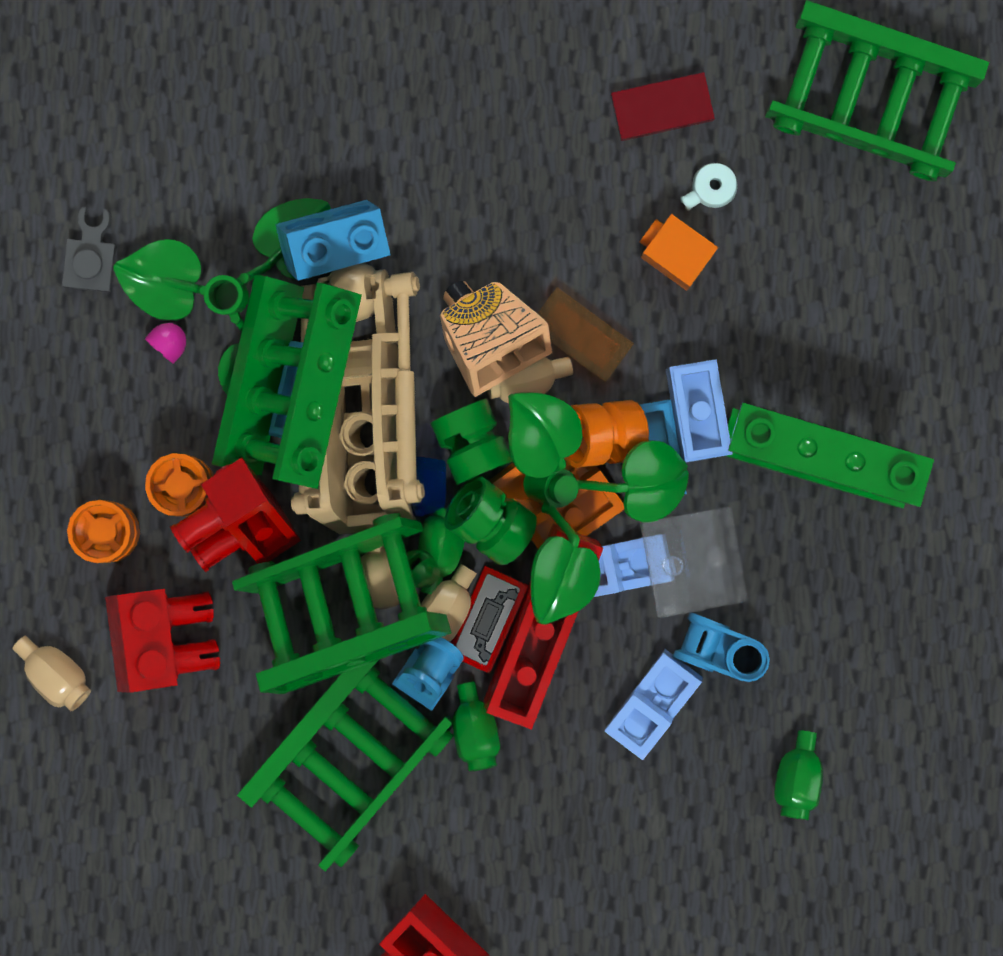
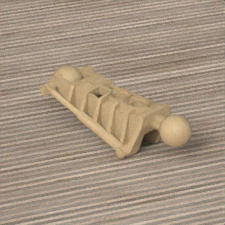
(389, 404)

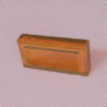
(584, 335)

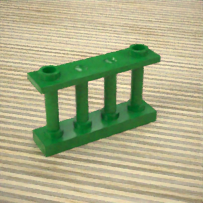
(866, 43)
(258, 373)
(828, 456)
(372, 638)
(301, 750)

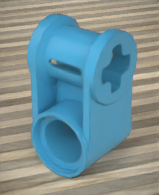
(719, 649)
(429, 671)

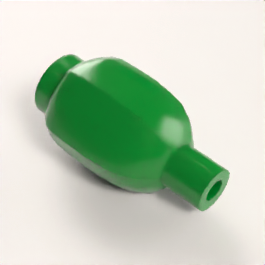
(441, 545)
(475, 730)
(799, 778)

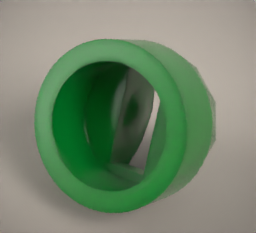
(425, 573)

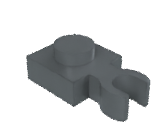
(89, 260)

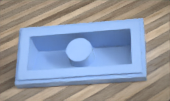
(698, 410)

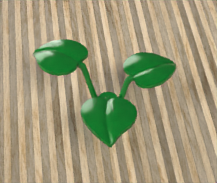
(165, 276)
(539, 439)

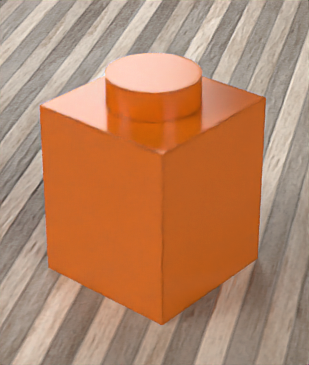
(677, 250)

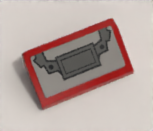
(489, 618)

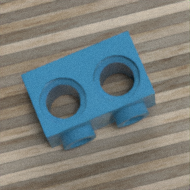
(333, 239)

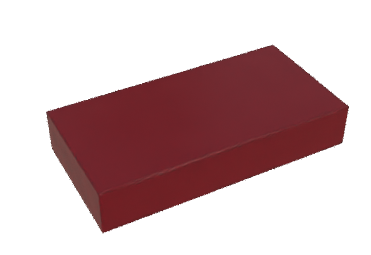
(662, 106)

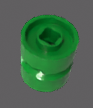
(471, 441)
(492, 522)

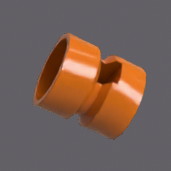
(608, 432)
(175, 484)
(103, 531)

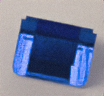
(433, 477)

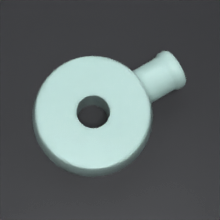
(704, 193)

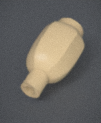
(535, 378)
(452, 599)
(53, 674)

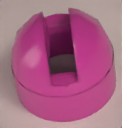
(168, 340)

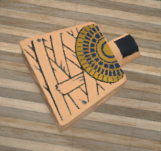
(491, 334)

